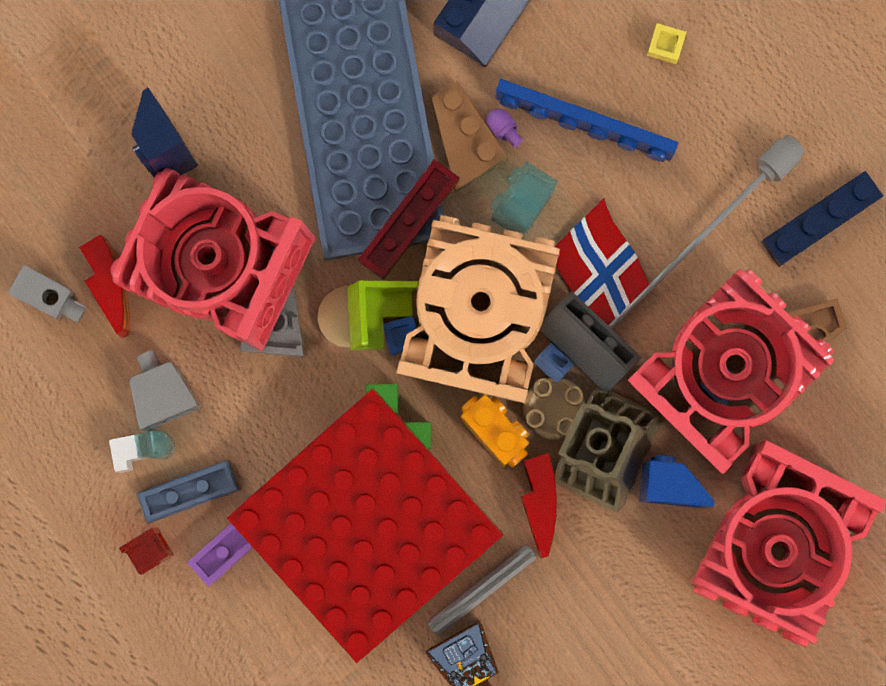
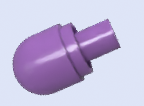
(503, 127)

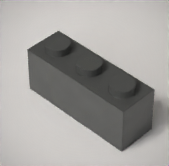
(589, 342)

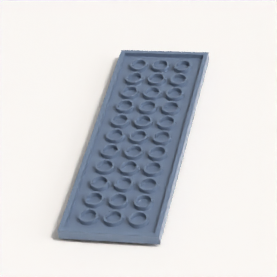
(357, 115)

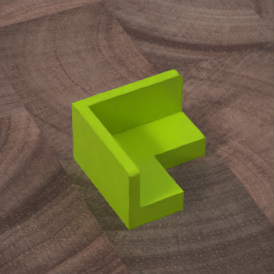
(370, 304)

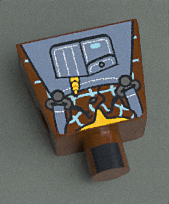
(465, 657)

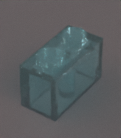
(524, 199)

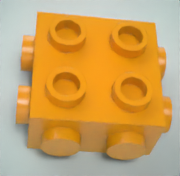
(494, 431)

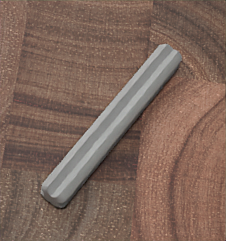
(482, 589)

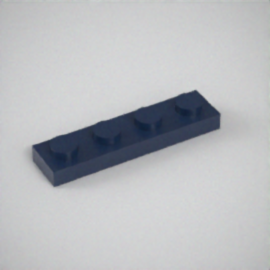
(822, 218)

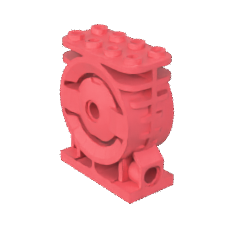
(261, 283)
(797, 355)
(799, 610)

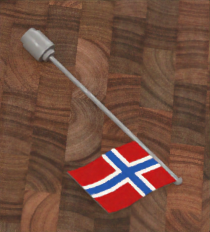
(606, 270)

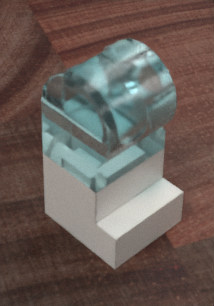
(139, 447)

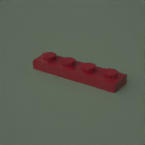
(408, 219)

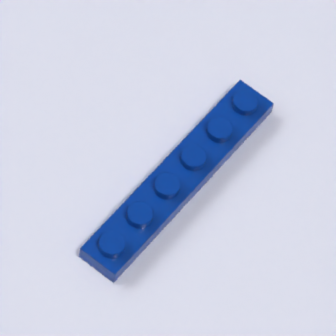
(597, 125)

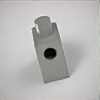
(35, 290)
(160, 393)

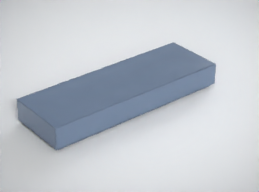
(188, 491)

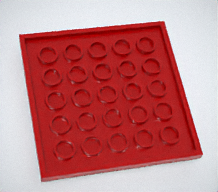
(365, 525)

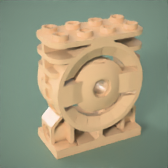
(446, 249)

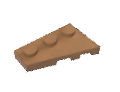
(465, 136)
(824, 320)

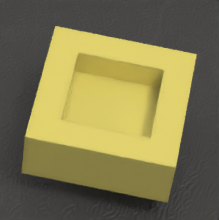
(666, 43)

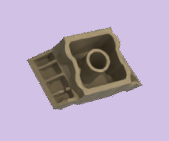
(606, 448)

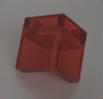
(147, 550)

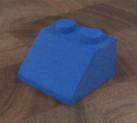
(671, 484)

